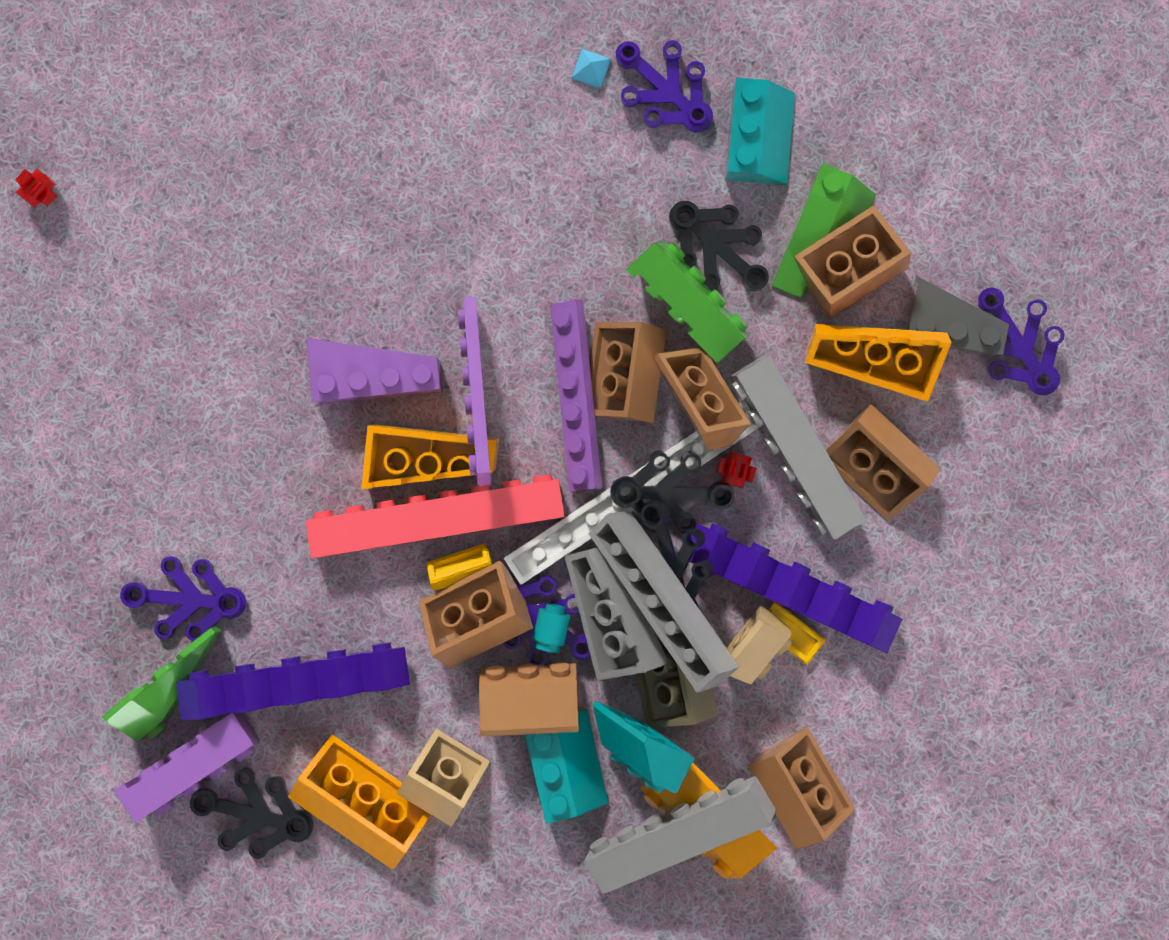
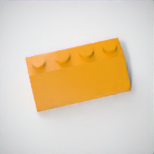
(359, 802)
(731, 859)

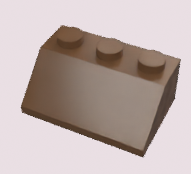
(852, 261)
(625, 370)
(703, 396)
(881, 463)
(474, 615)
(528, 699)
(802, 789)

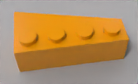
(880, 356)
(416, 455)

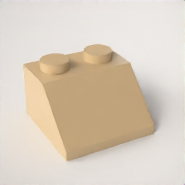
(757, 644)
(443, 777)

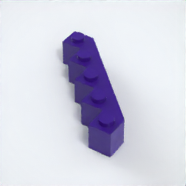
(797, 589)
(292, 682)

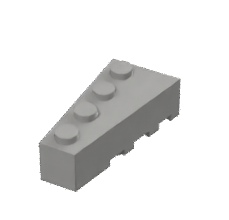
(613, 624)

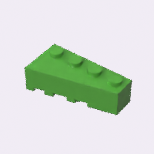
(690, 299)

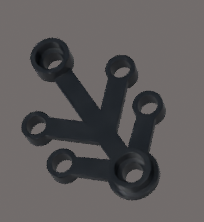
(714, 242)
(667, 491)
(678, 564)
(257, 814)

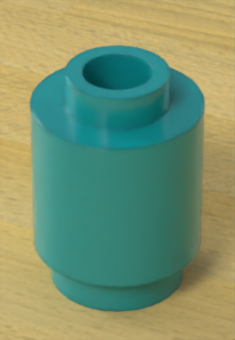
(551, 628)

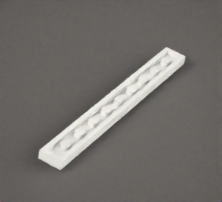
(575, 528)

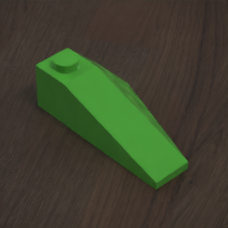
(830, 204)
(148, 707)

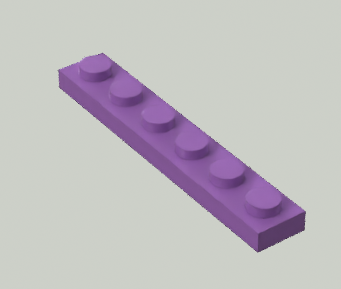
(576, 396)
(474, 403)

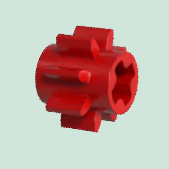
(36, 188)
(736, 470)

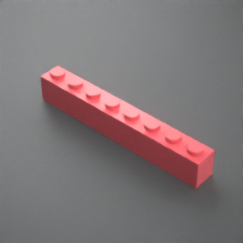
(434, 518)

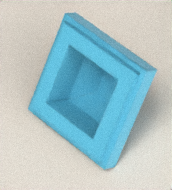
(591, 68)

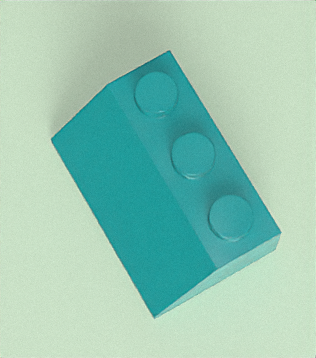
(759, 132)
(642, 748)
(567, 771)

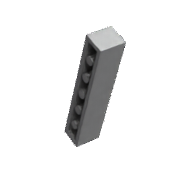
(798, 448)
(663, 601)
(680, 834)

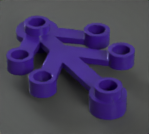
(667, 90)
(1023, 346)
(190, 598)
(571, 639)

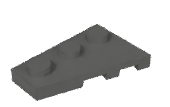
(966, 325)

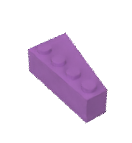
(364, 373)
(187, 766)

